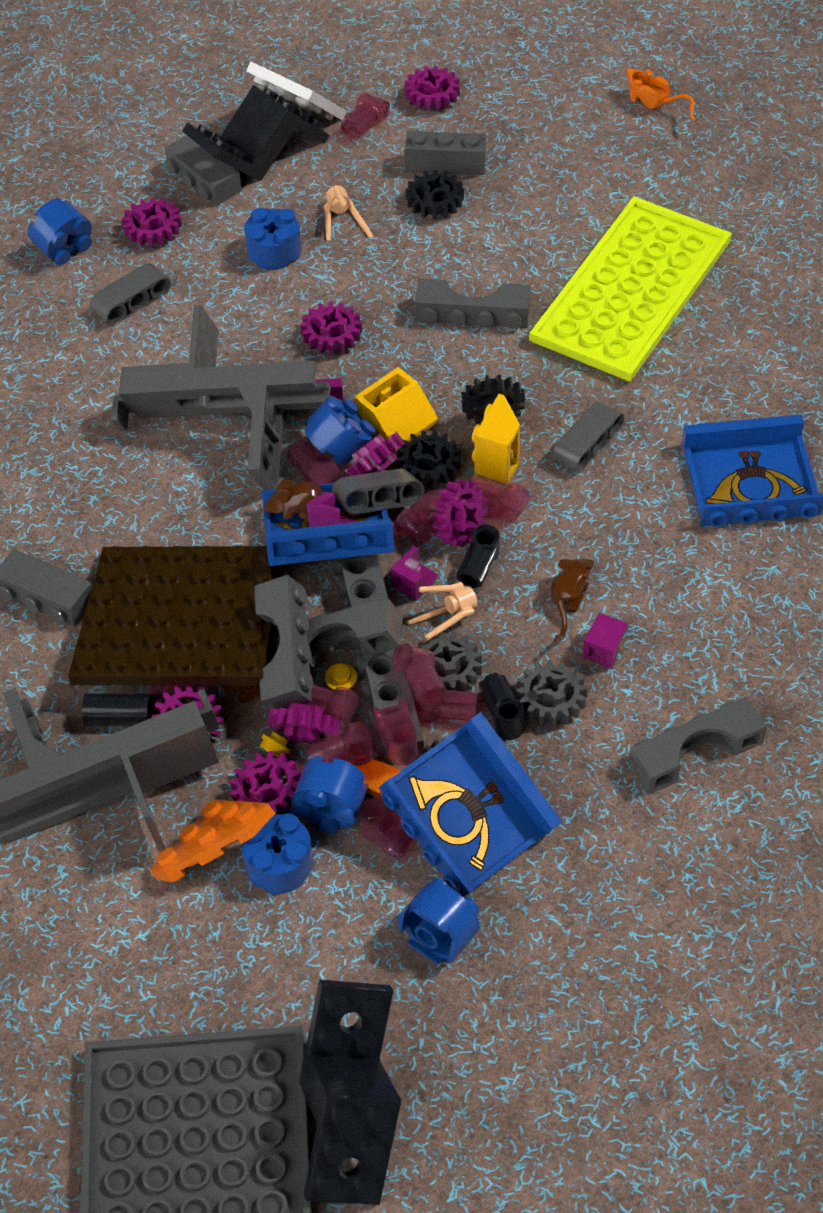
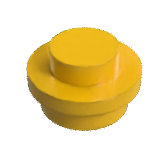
(341, 676)
(275, 744)

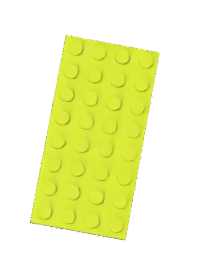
(630, 288)

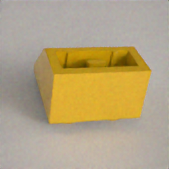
(396, 405)
(497, 442)

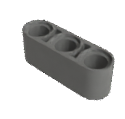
(130, 293)
(587, 436)
(395, 487)

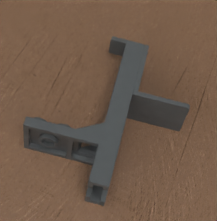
(210, 390)
(148, 756)

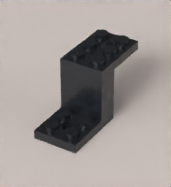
(257, 132)
(349, 1093)

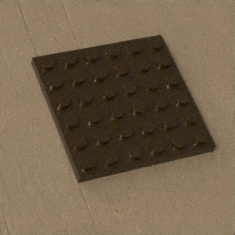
(175, 618)

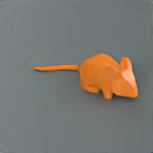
(653, 91)

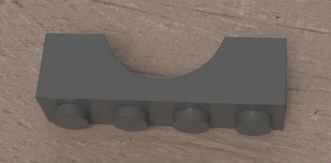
(440, 304)
(374, 624)
(288, 674)
(731, 727)

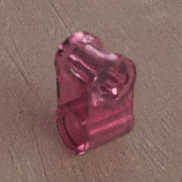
(417, 519)
(396, 728)
(387, 832)

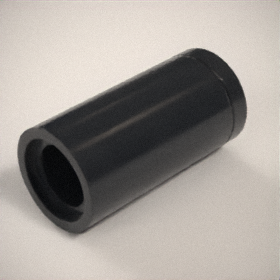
(116, 709)

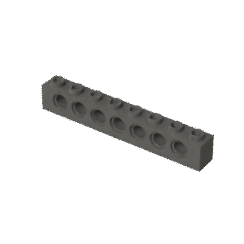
(364, 584)

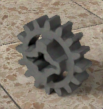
(455, 660)
(551, 692)

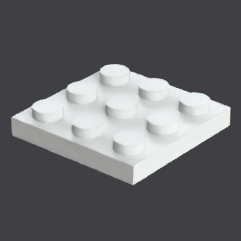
(296, 92)

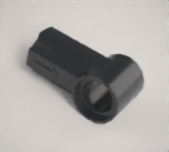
(479, 557)
(503, 706)

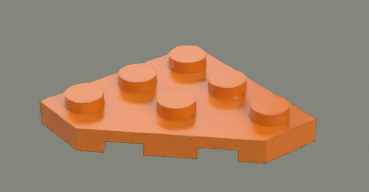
(203, 841)

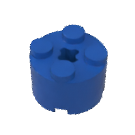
(60, 230)
(272, 238)
(338, 429)
(329, 794)
(279, 855)
(439, 921)

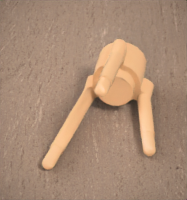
(339, 203)
(459, 601)

